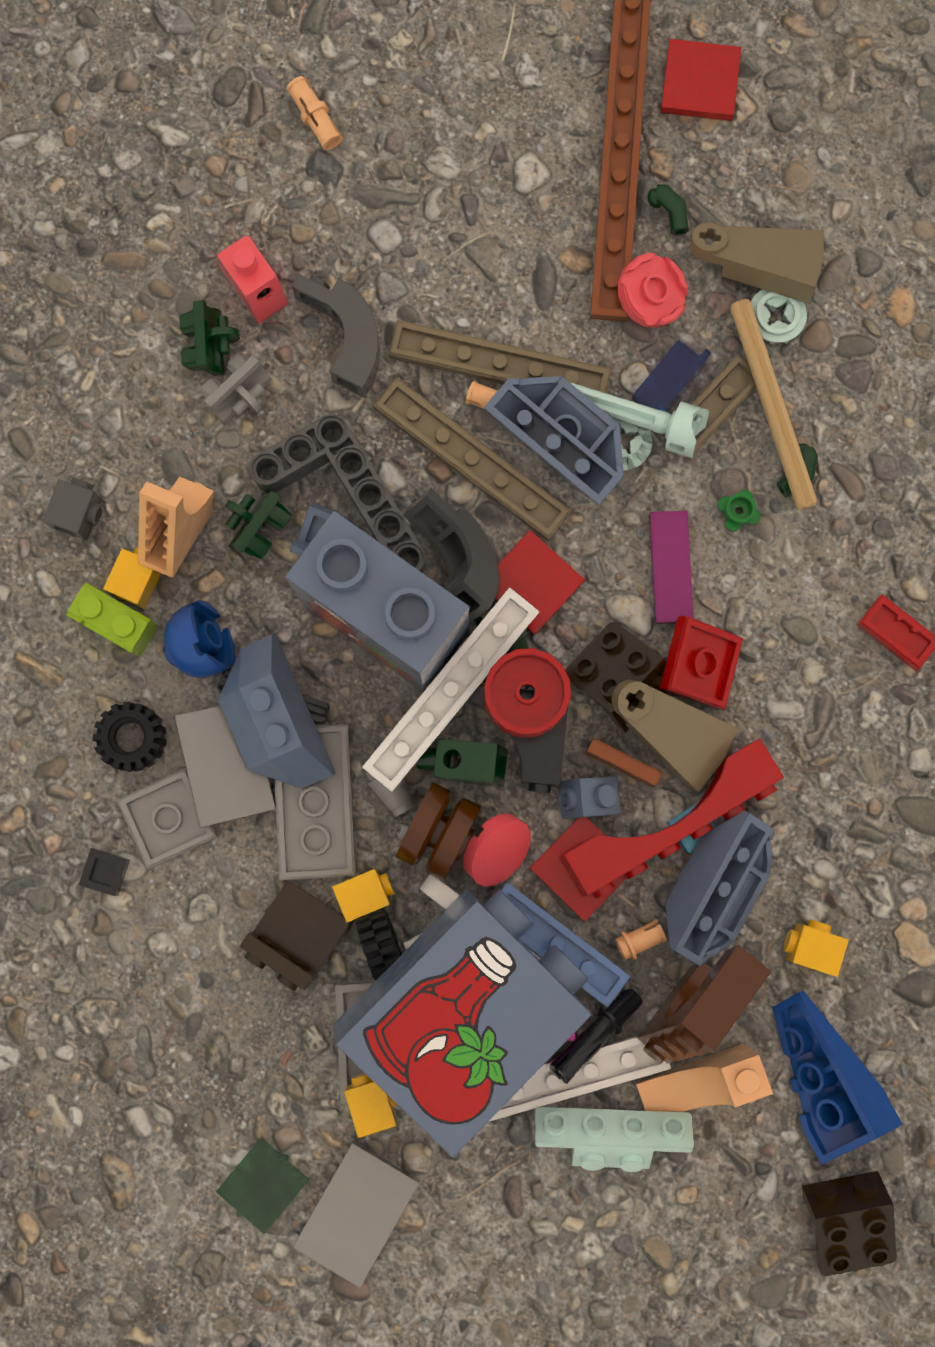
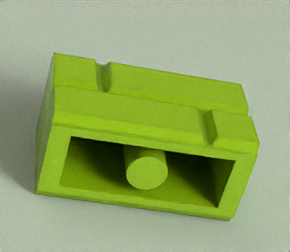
(112, 619)

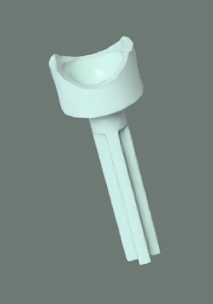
(679, 427)

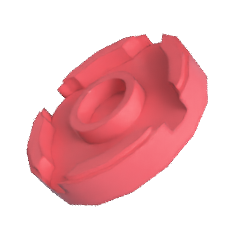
(652, 290)
(497, 850)

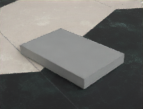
(217, 772)
(356, 1214)

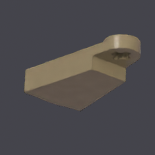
(764, 257)
(677, 733)

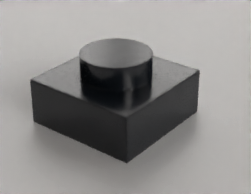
(104, 872)

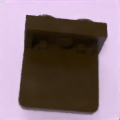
(611, 659)
(295, 936)
(851, 1223)

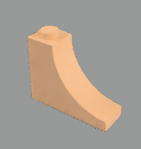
(171, 523)
(718, 1079)

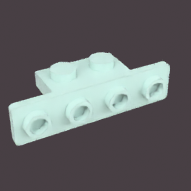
(613, 1136)

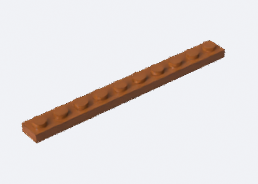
(620, 155)

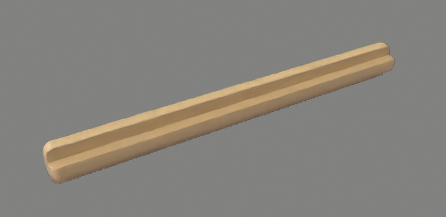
(773, 404)

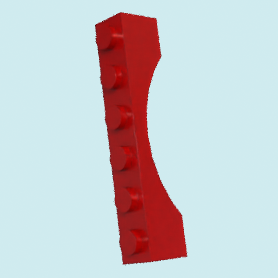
(737, 779)

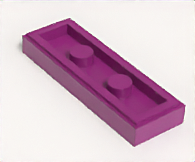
(670, 566)

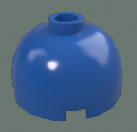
(196, 641)

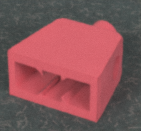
(250, 275)

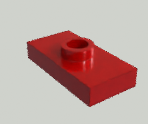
(898, 632)

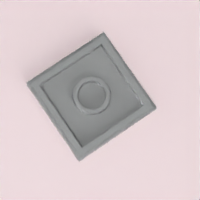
(164, 819)

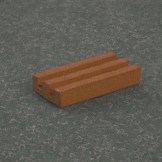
(623, 762)

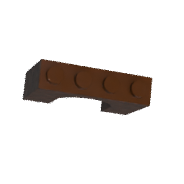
(703, 1007)

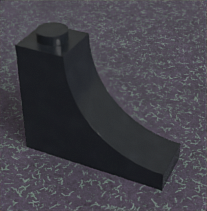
(538, 756)

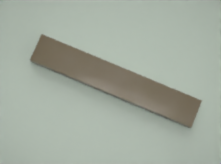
(487, 358)
(472, 459)

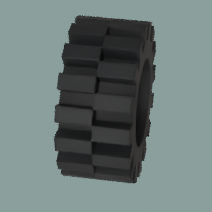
(108, 729)
(378, 941)

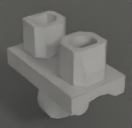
(238, 390)

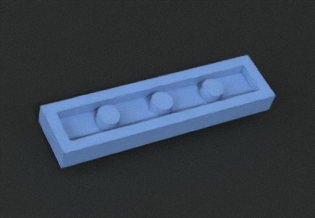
(545, 932)

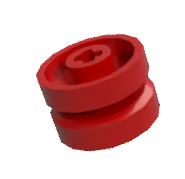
(527, 669)

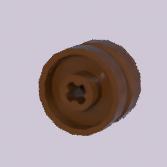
(438, 831)

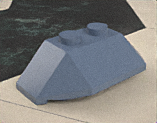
(562, 431)
(272, 717)
(719, 887)

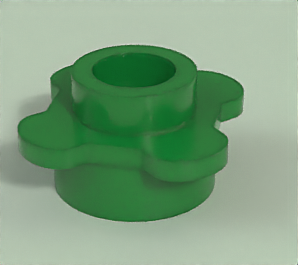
(745, 501)

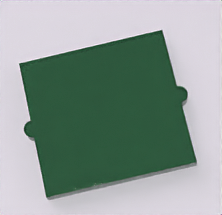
(262, 1185)

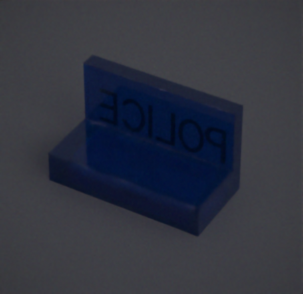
(671, 377)

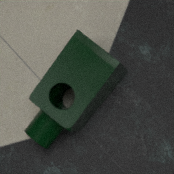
(479, 763)

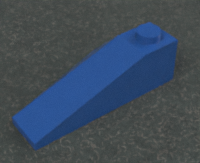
(836, 1091)

